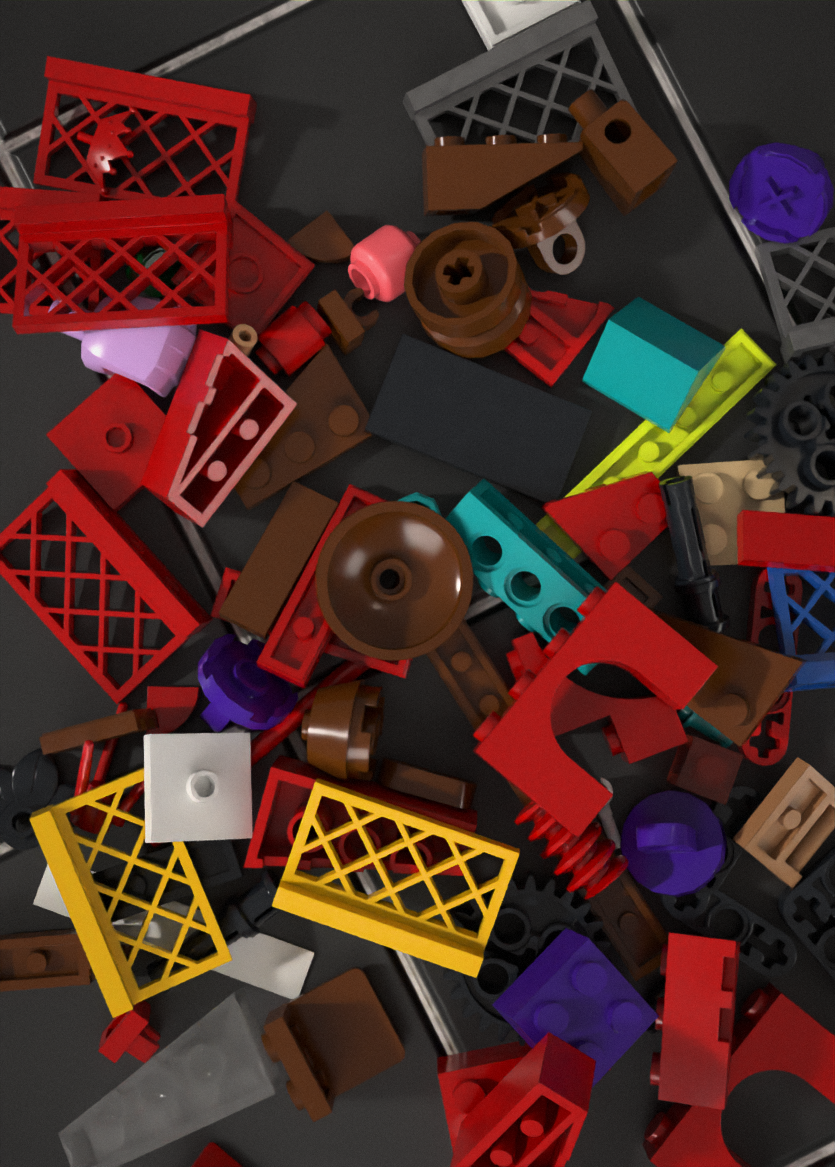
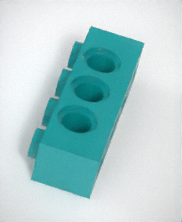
(524, 548)

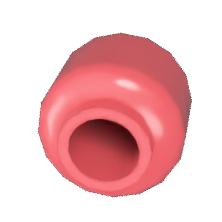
(381, 262)

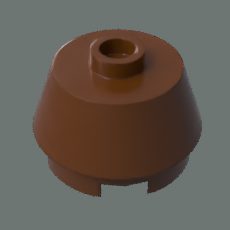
(345, 730)

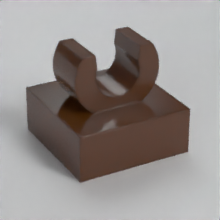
(345, 325)

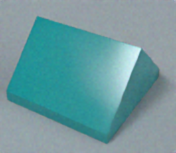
(651, 362)

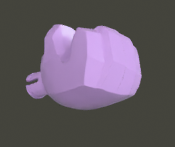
(142, 354)

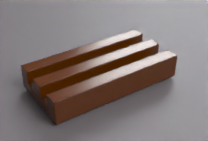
(98, 730)

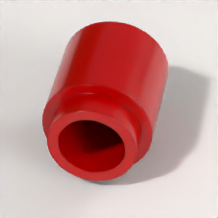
(292, 339)

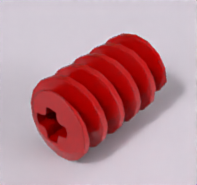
(581, 855)

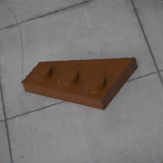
(317, 431)
(743, 684)

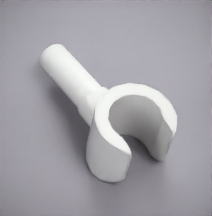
(607, 819)

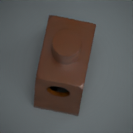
(632, 167)

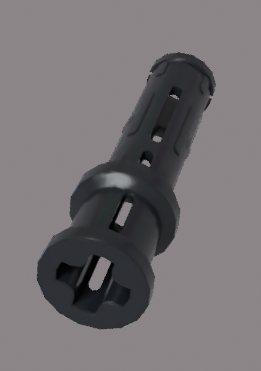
(696, 578)
(238, 919)

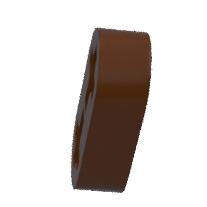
(426, 783)

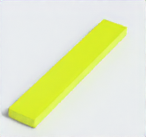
(656, 450)

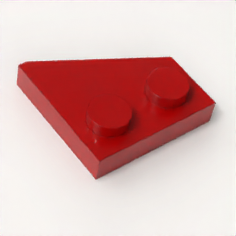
(556, 333)
(612, 520)

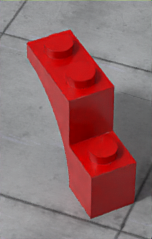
(636, 724)

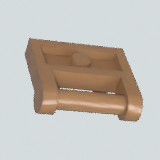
(790, 822)

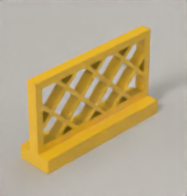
(90, 914)
(388, 922)

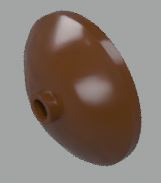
(429, 587)

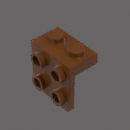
(331, 1040)

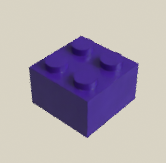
(579, 1000)

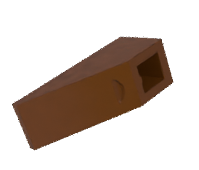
(473, 177)

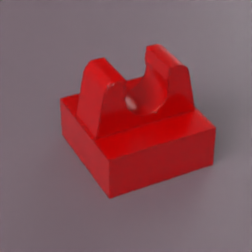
(130, 1034)

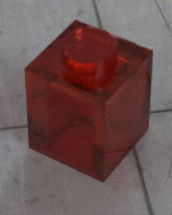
(705, 769)

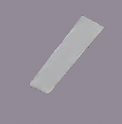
(256, 960)

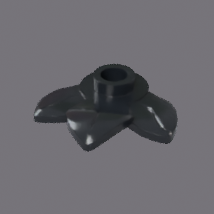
(26, 790)

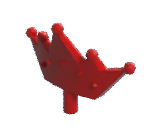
(107, 145)

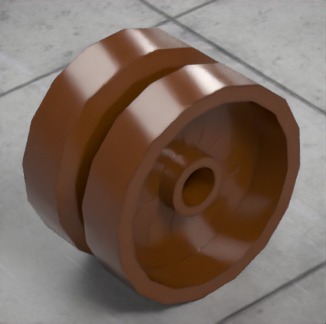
(468, 289)

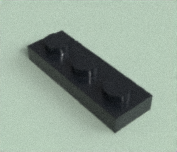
(213, 860)

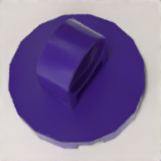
(241, 689)

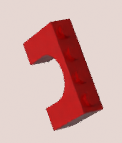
(612, 632)
(767, 1037)

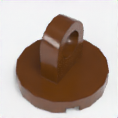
(539, 216)

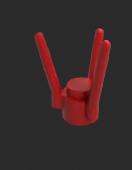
(91, 818)

